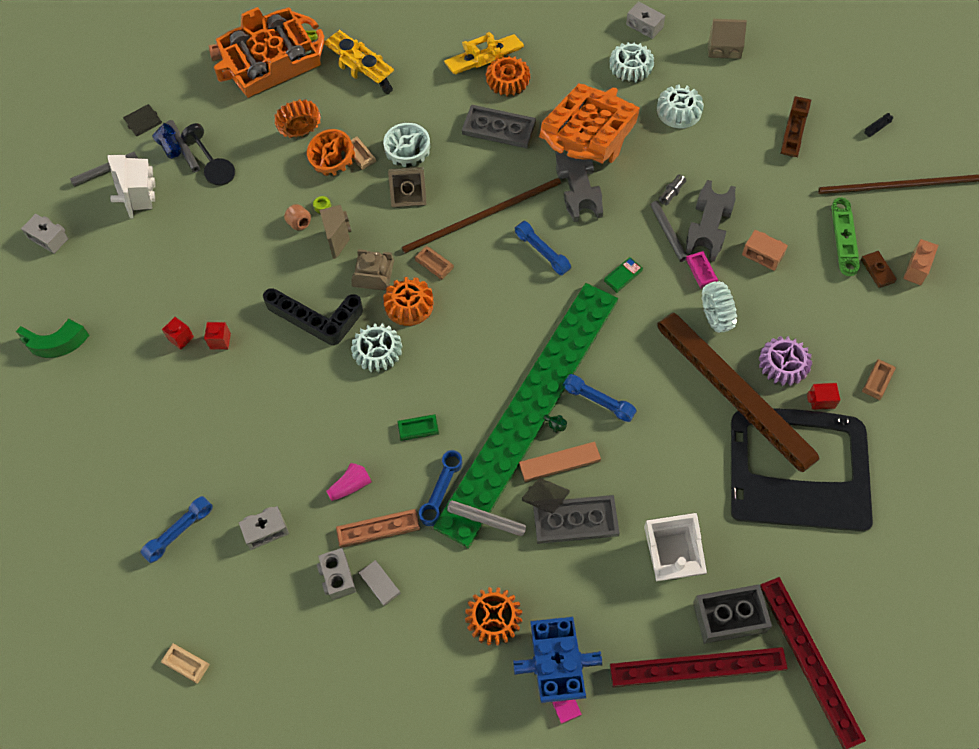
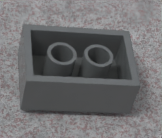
(732, 614)

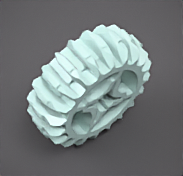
(631, 65)
(719, 306)
(376, 357)

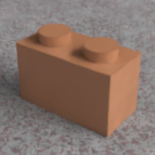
(764, 250)
(920, 262)

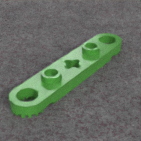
(846, 247)

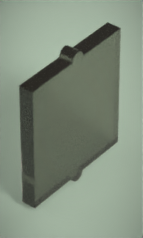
(142, 120)
(545, 495)

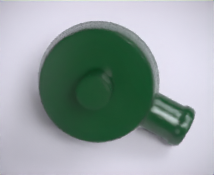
(556, 423)

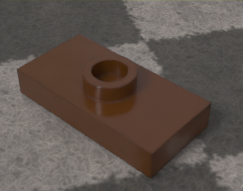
(878, 269)

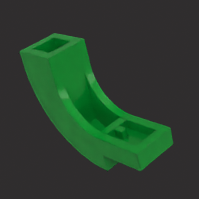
(58, 344)

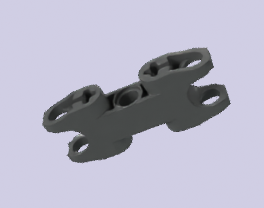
(581, 193)
(707, 232)

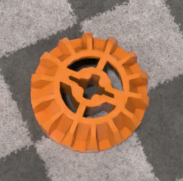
(326, 151)
(408, 306)

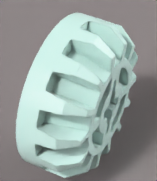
(683, 110)
(403, 140)

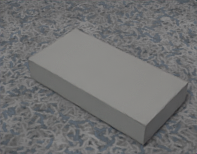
(379, 583)

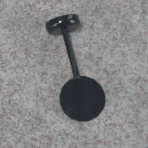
(218, 170)

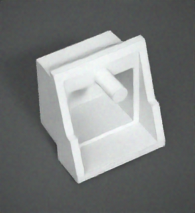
(133, 182)
(675, 547)

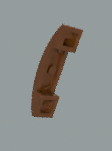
(795, 126)

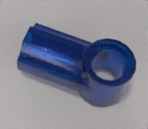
(165, 137)

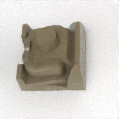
(373, 270)

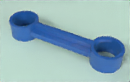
(558, 262)
(622, 409)
(441, 487)
(156, 548)

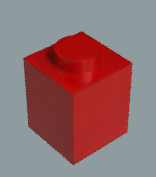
(178, 333)
(217, 335)
(823, 396)

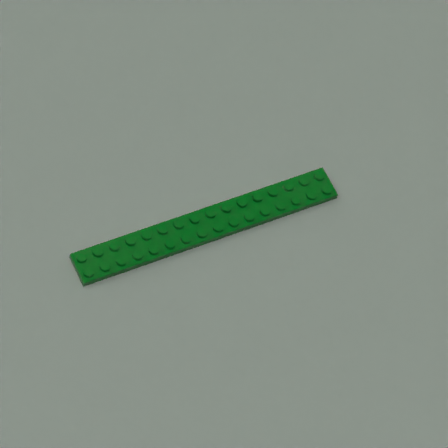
(526, 412)

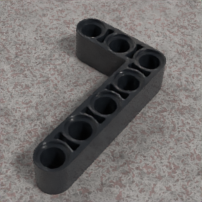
(312, 317)

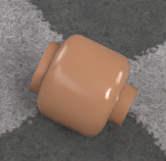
(297, 217)

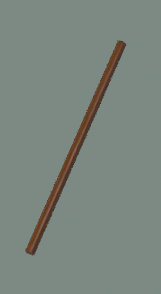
(898, 184)
(447, 230)

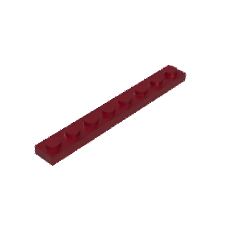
(812, 664)
(698, 667)

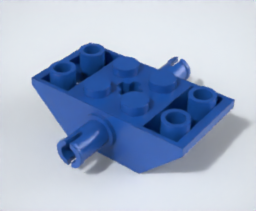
(557, 660)

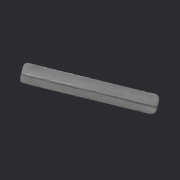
(486, 518)

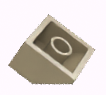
(727, 38)
(407, 186)
(336, 228)

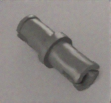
(672, 189)

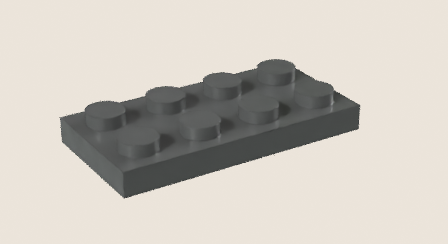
(499, 126)
(578, 520)

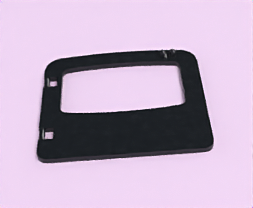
(804, 502)

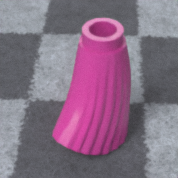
(352, 481)

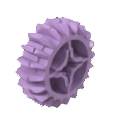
(797, 363)

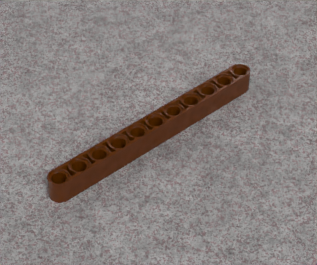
(738, 392)

